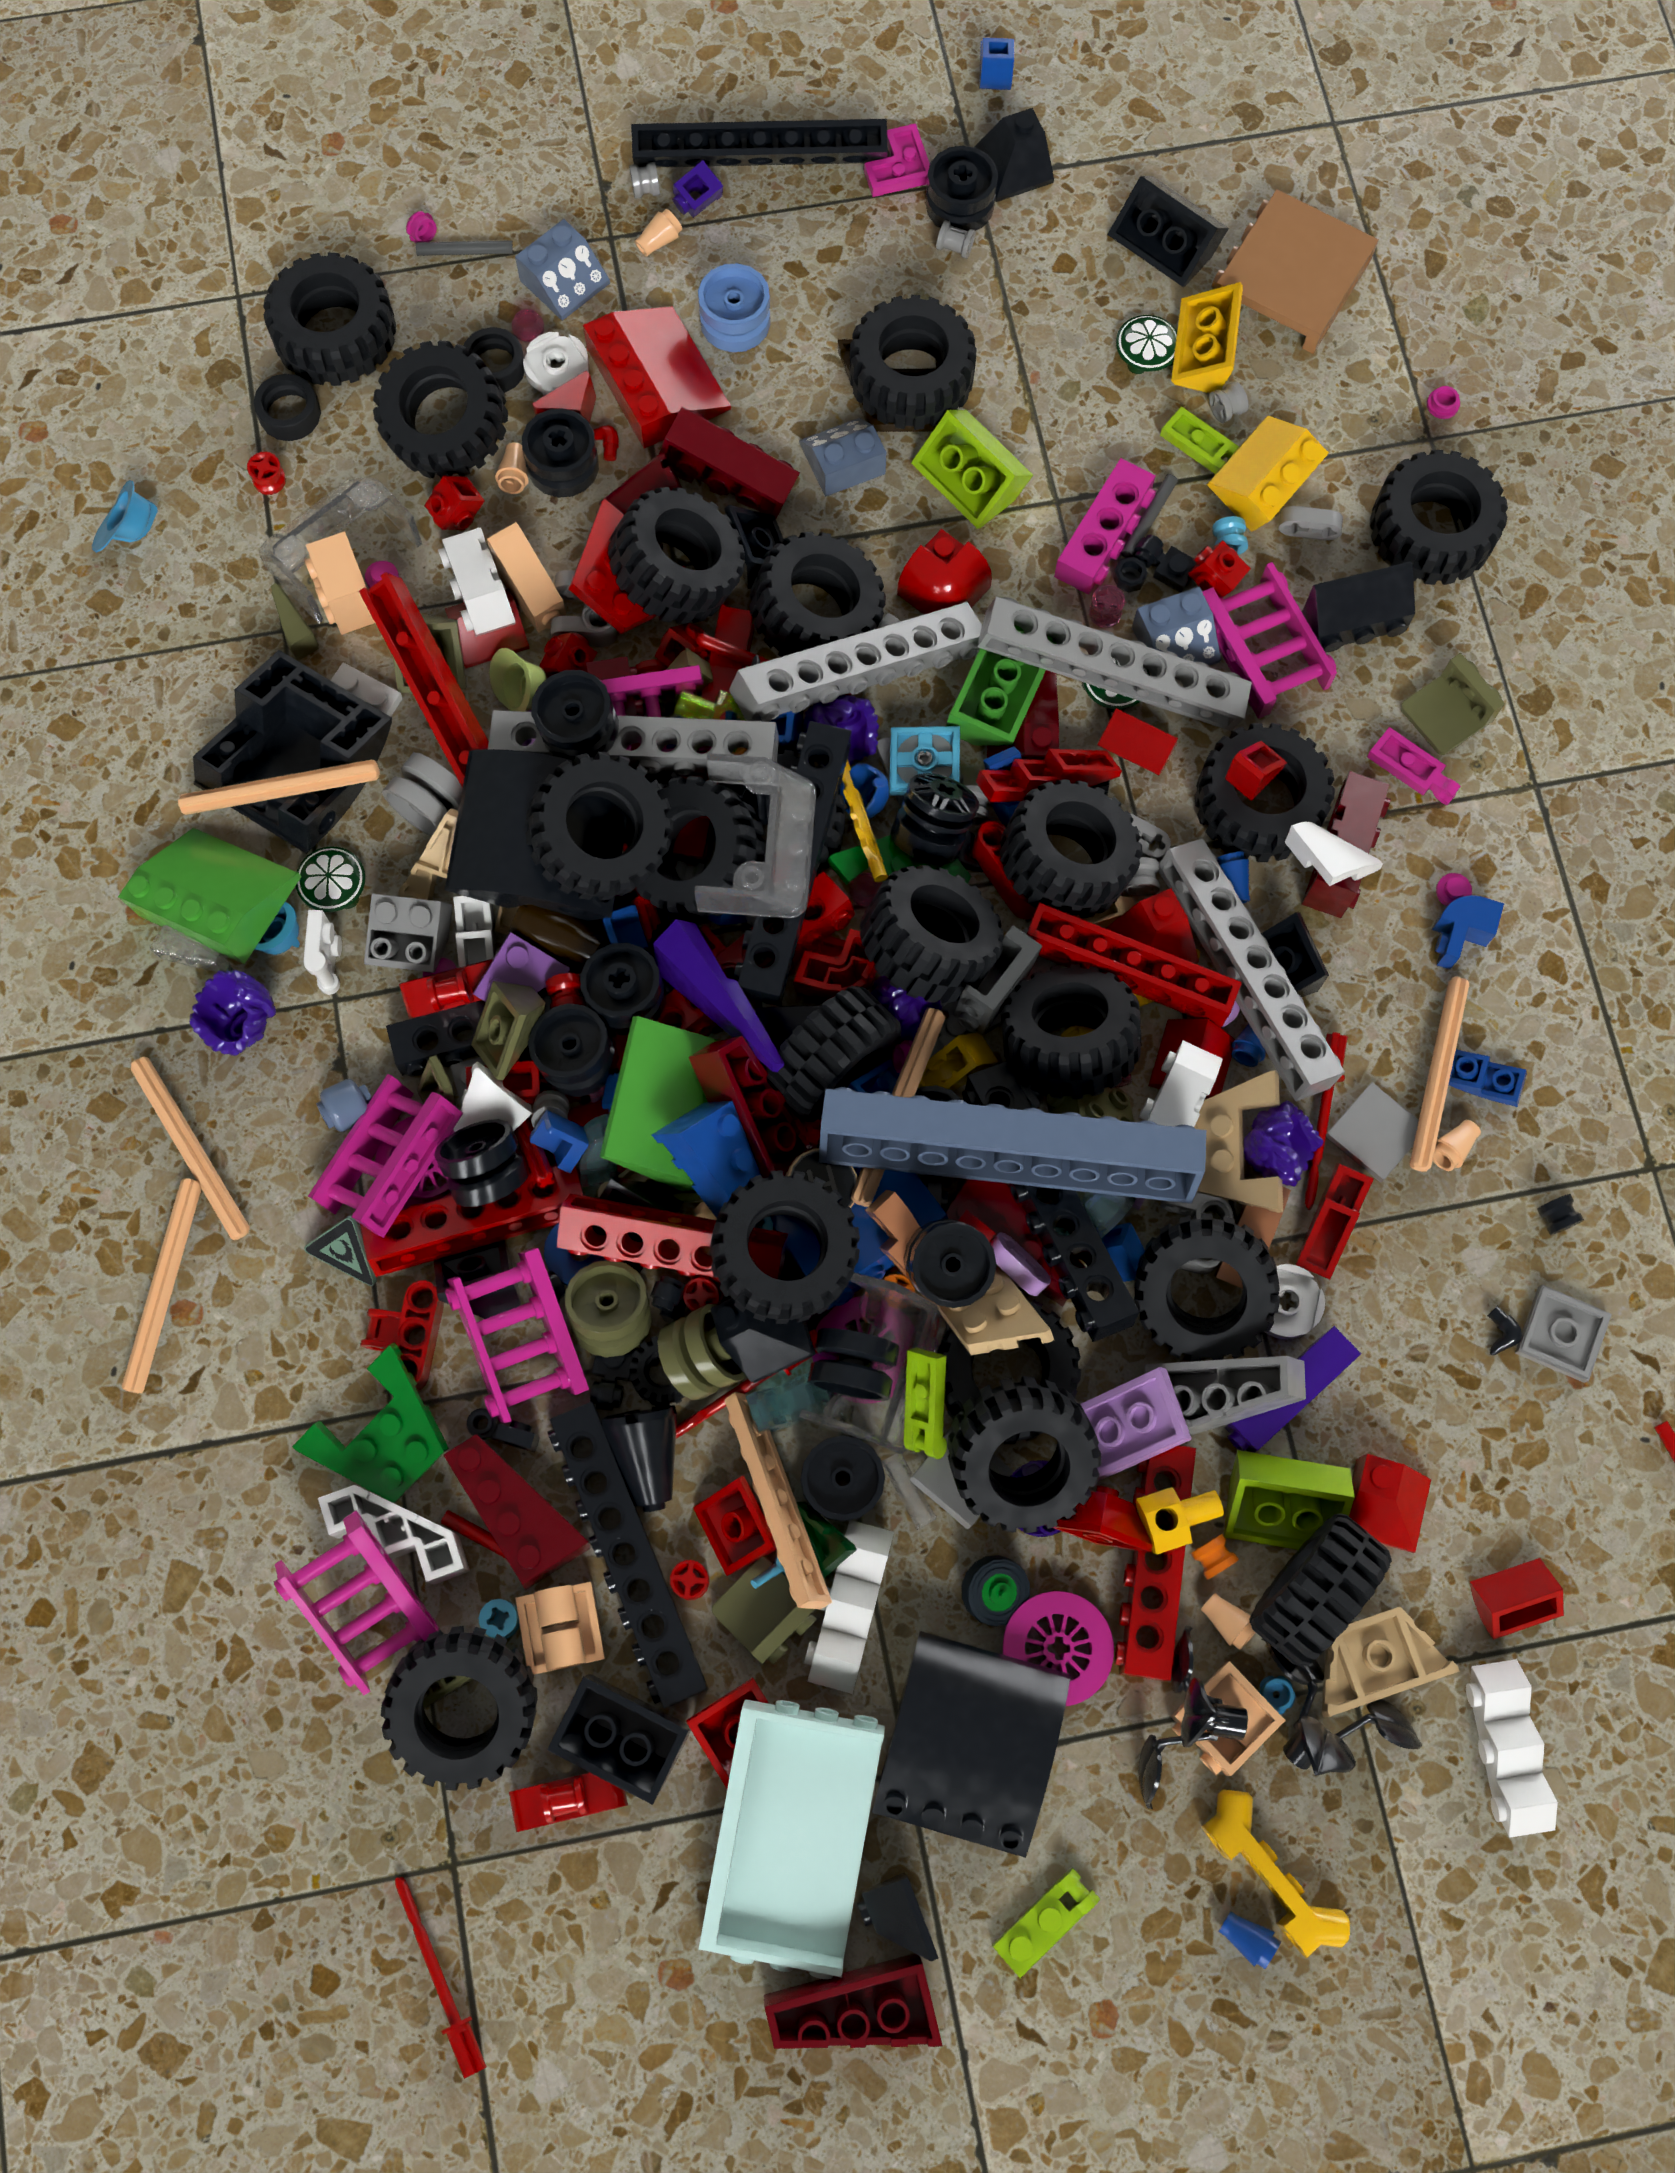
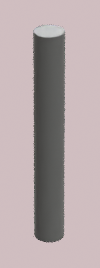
(464, 248)
(1150, 515)

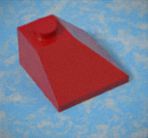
(1160, 924)
(1389, 1501)
(1107, 1522)

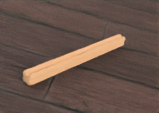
(279, 787)
(1439, 1074)
(905, 1087)
(190, 1148)
(161, 1286)

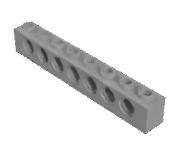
(856, 663)
(1098, 669)
(761, 739)
(1242, 953)

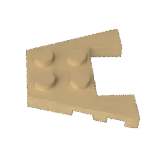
(435, 863)
(1225, 1144)

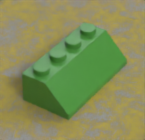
(995, 698)

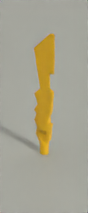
(863, 827)

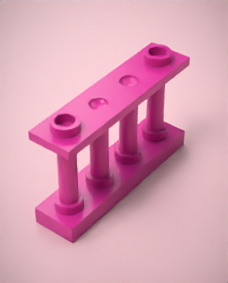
(1248, 665)
(650, 687)
(404, 1167)
(554, 1340)
(377, 1569)

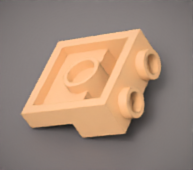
(1263, 1720)

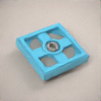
(923, 751)

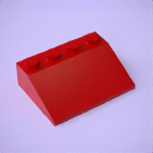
(652, 369)

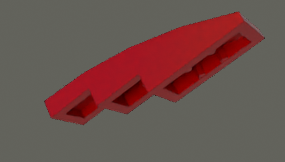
(1059, 764)

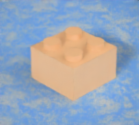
(338, 582)

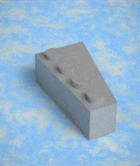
(1233, 1389)

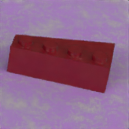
(519, 1519)
(863, 2007)

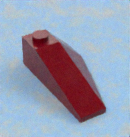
(1040, 726)

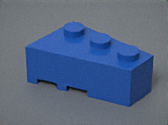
(711, 1151)

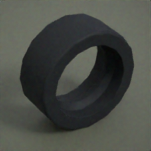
(502, 339)
(281, 386)

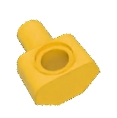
(1184, 1515)

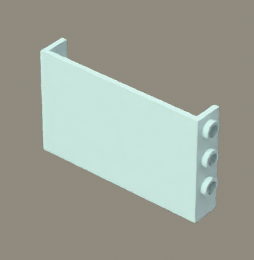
(792, 1837)

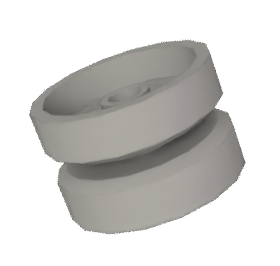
(423, 793)

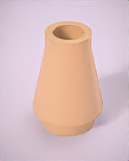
(659, 232)
(512, 470)
(1455, 1145)
(1229, 1621)

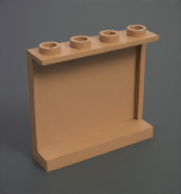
(1298, 265)

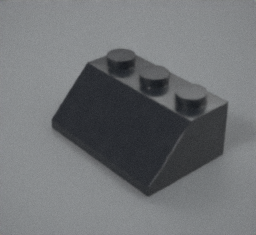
(1167, 230)
(1361, 606)
(620, 1738)

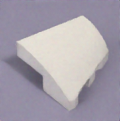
(1329, 854)
(490, 1100)

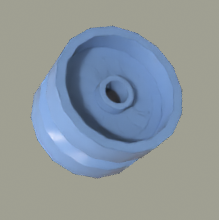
(734, 307)

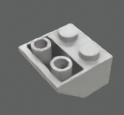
(407, 932)

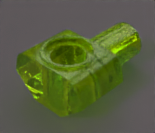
(699, 708)

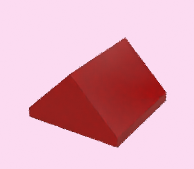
(483, 647)
(1201, 1034)
(735, 1526)
(718, 1726)

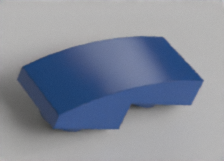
(1486, 1079)

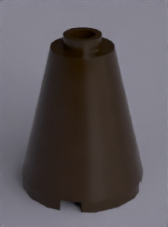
(558, 935)

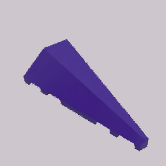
(694, 972)

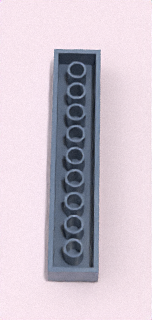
(1012, 1145)

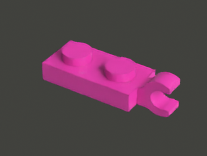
(1413, 766)

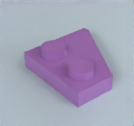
(519, 964)

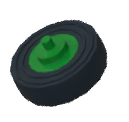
(994, 1589)

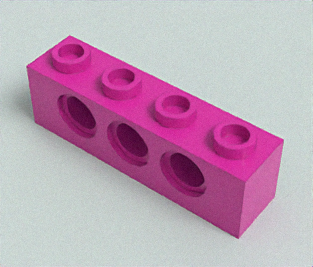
(1125, 484)

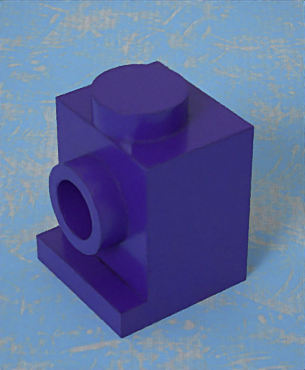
(702, 181)

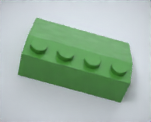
(211, 892)
(651, 1092)

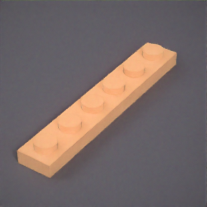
(779, 1506)

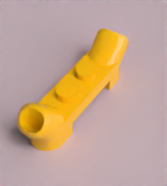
(1303, 1924)

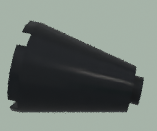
(645, 1453)

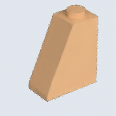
(525, 577)

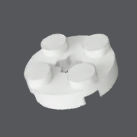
(551, 347)
(1308, 1299)

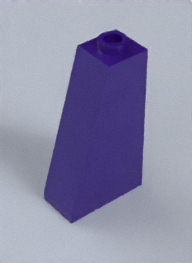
(1323, 1363)

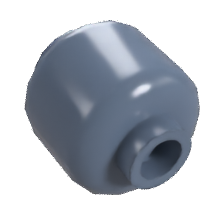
(343, 1104)

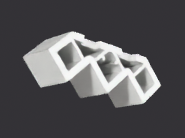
(476, 582)
(1185, 1086)
(398, 1531)
(848, 1618)
(1511, 1748)

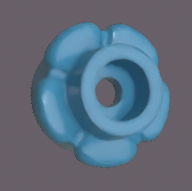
(1284, 1687)

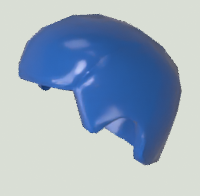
(872, 787)

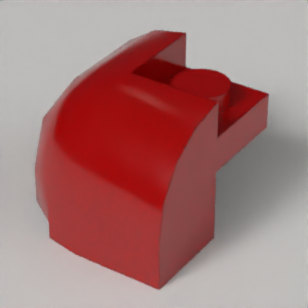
(944, 575)
(834, 968)

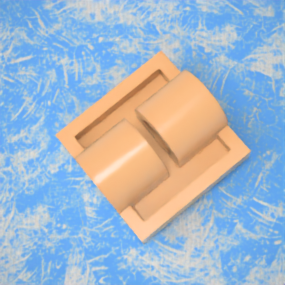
(560, 1627)

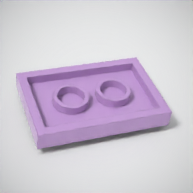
(1136, 1421)

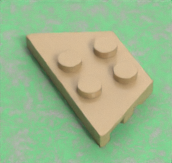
(996, 1319)
(1379, 1660)

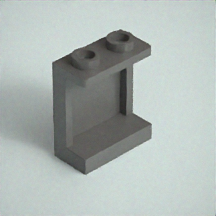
(1017, 959)

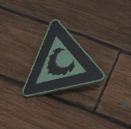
(344, 1250)

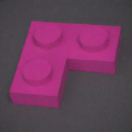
(905, 167)

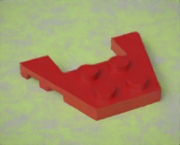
(594, 579)

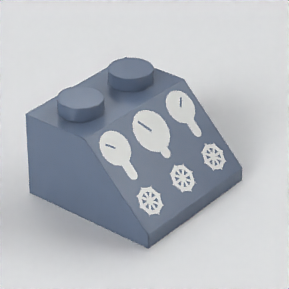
(561, 270)
(845, 455)
(1179, 626)

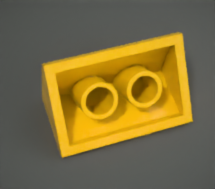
(1207, 338)

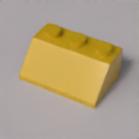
(1267, 470)

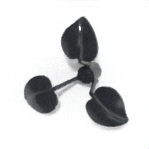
(1200, 1714)
(1326, 1751)

